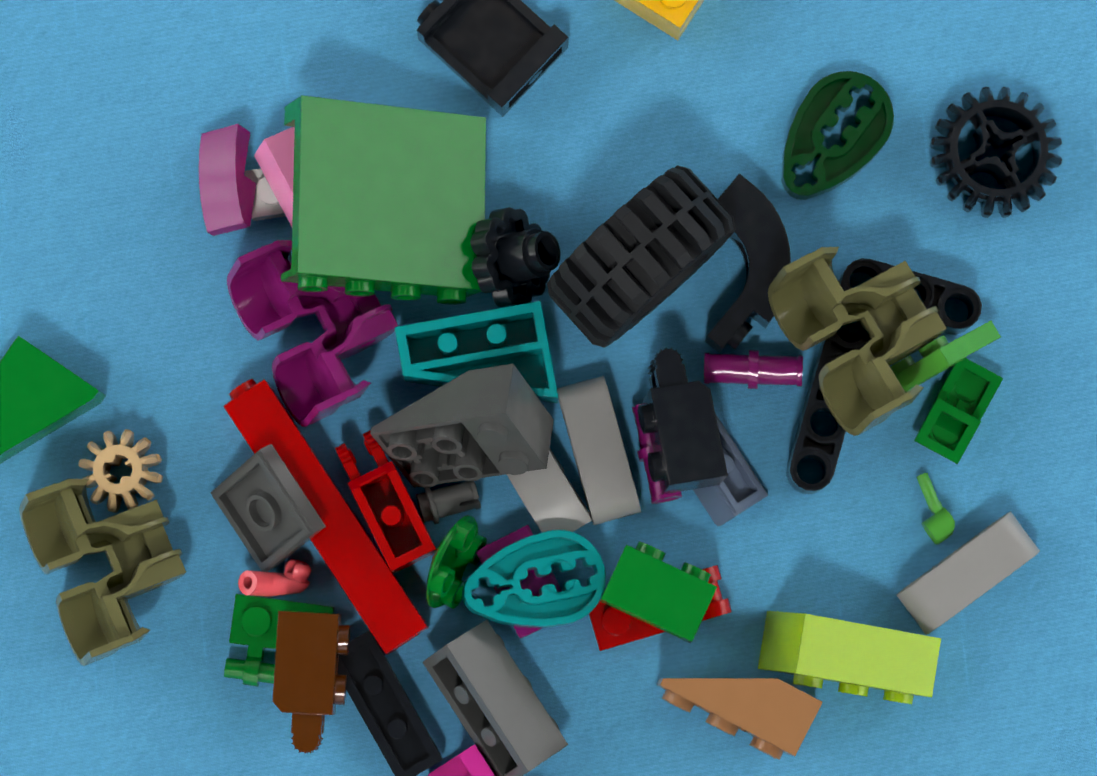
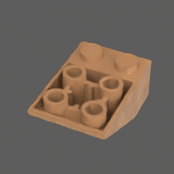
(759, 706)

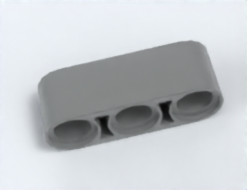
(598, 450)
(968, 573)

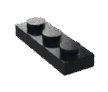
(387, 708)

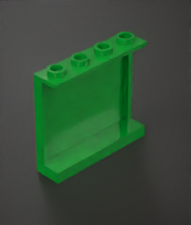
(385, 199)

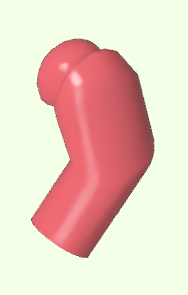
(275, 584)

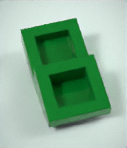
(958, 409)

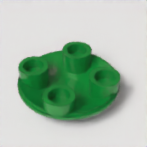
(450, 561)

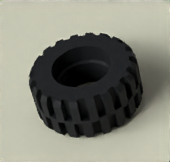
(640, 255)

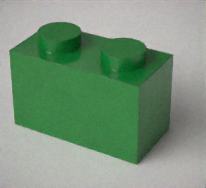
(659, 592)

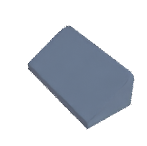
(737, 491)

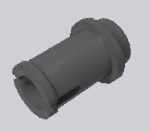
(447, 501)

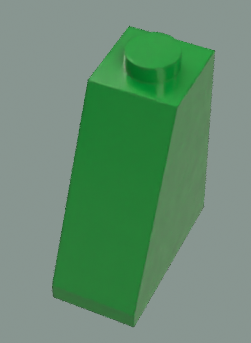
(37, 397)

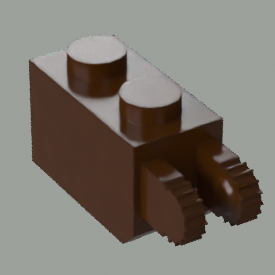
(308, 672)

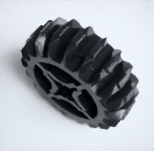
(1031, 132)

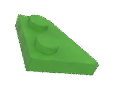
(942, 355)

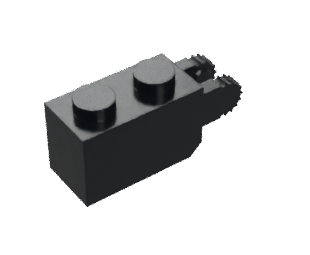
(681, 428)

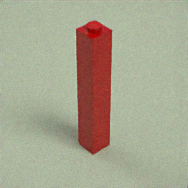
(343, 541)

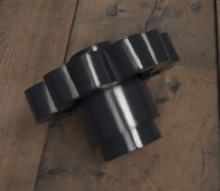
(513, 257)

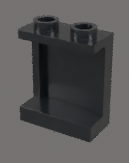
(492, 45)

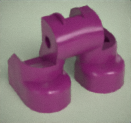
(311, 374)

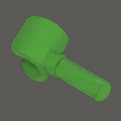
(941, 523)

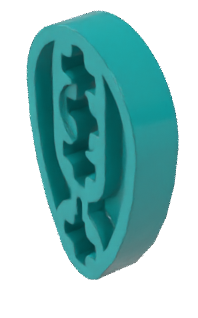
(538, 553)

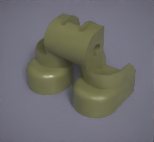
(814, 307)
(138, 550)

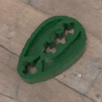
(817, 113)

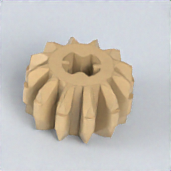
(113, 456)

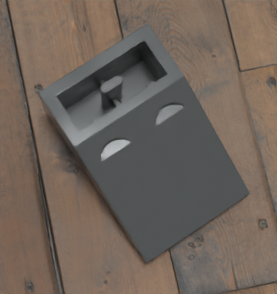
(469, 430)

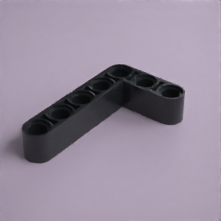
(827, 449)

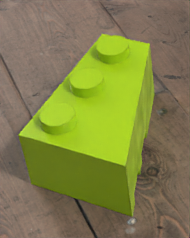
(849, 654)

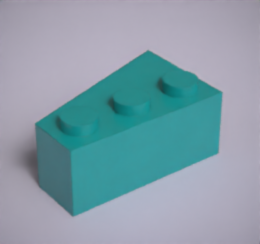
(450, 346)

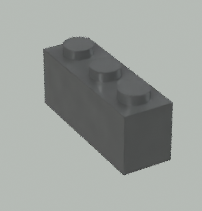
(495, 702)

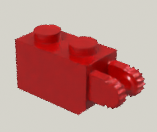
(387, 508)

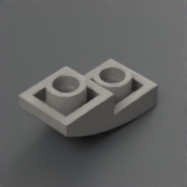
(551, 498)

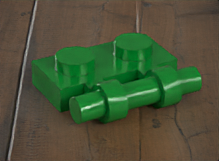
(256, 626)

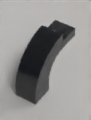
(765, 252)

